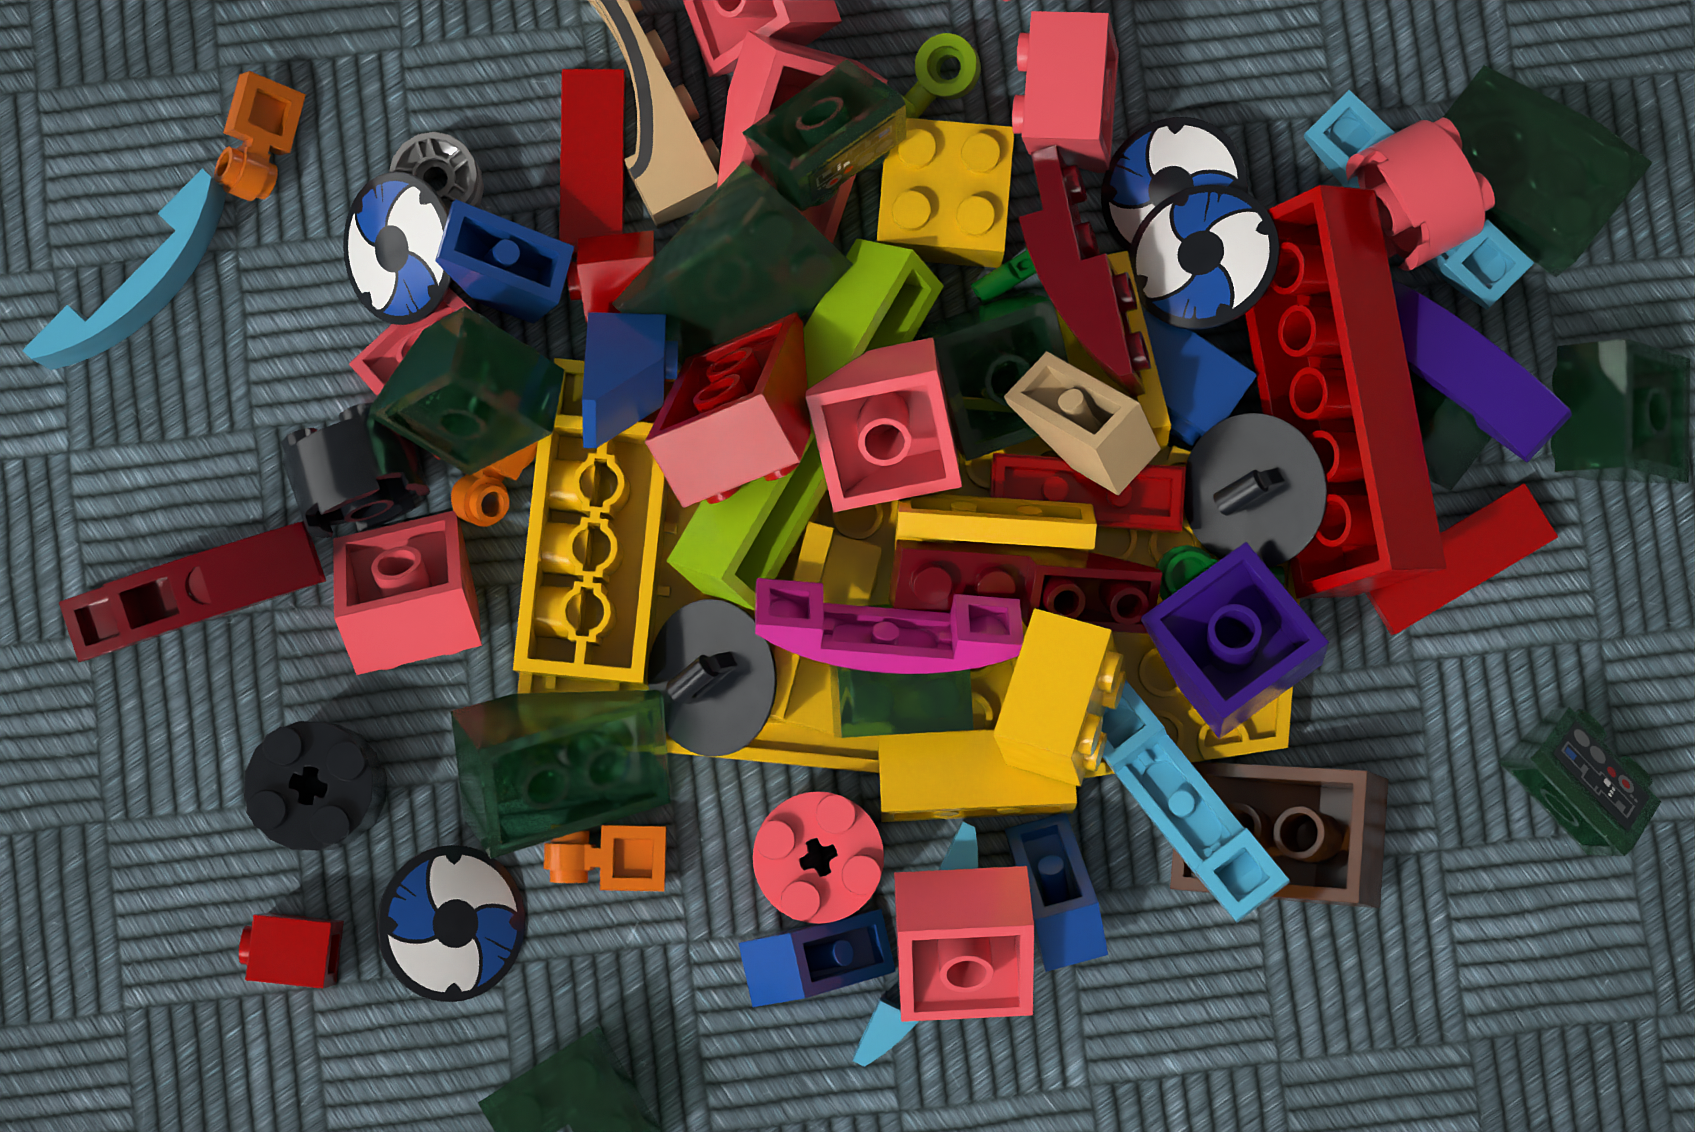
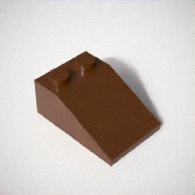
(1313, 823)

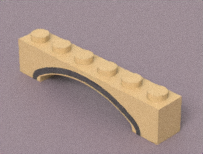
(670, 162)

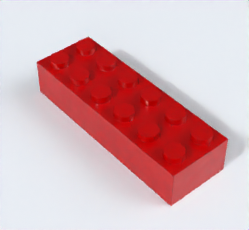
(1340, 374)

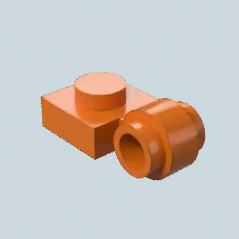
(266, 121)
(483, 496)
(628, 858)

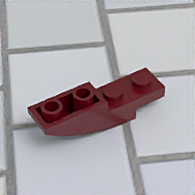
(1078, 279)
(1047, 578)
(192, 590)

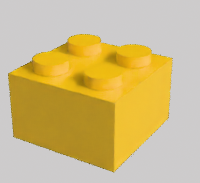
(948, 192)
(1059, 698)

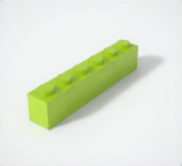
(754, 530)

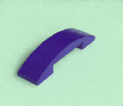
(1477, 375)

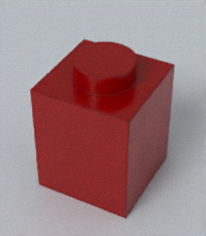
(608, 267)
(291, 950)

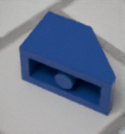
(503, 262)
(624, 372)
(1196, 379)
(1062, 895)
(816, 958)

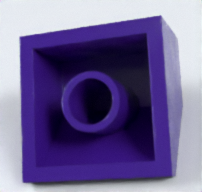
(1234, 639)

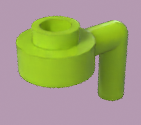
(927, 69)

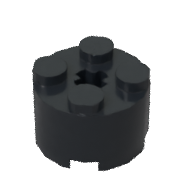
(352, 473)
(278, 780)

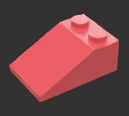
(764, 79)

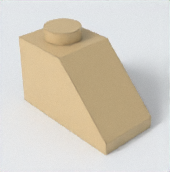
(1085, 422)

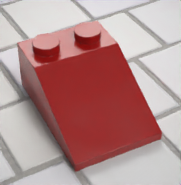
(735, 414)

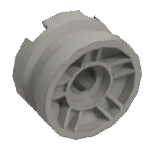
(436, 151)

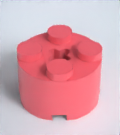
(1423, 190)
(802, 891)

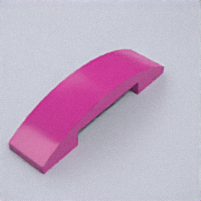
(887, 639)

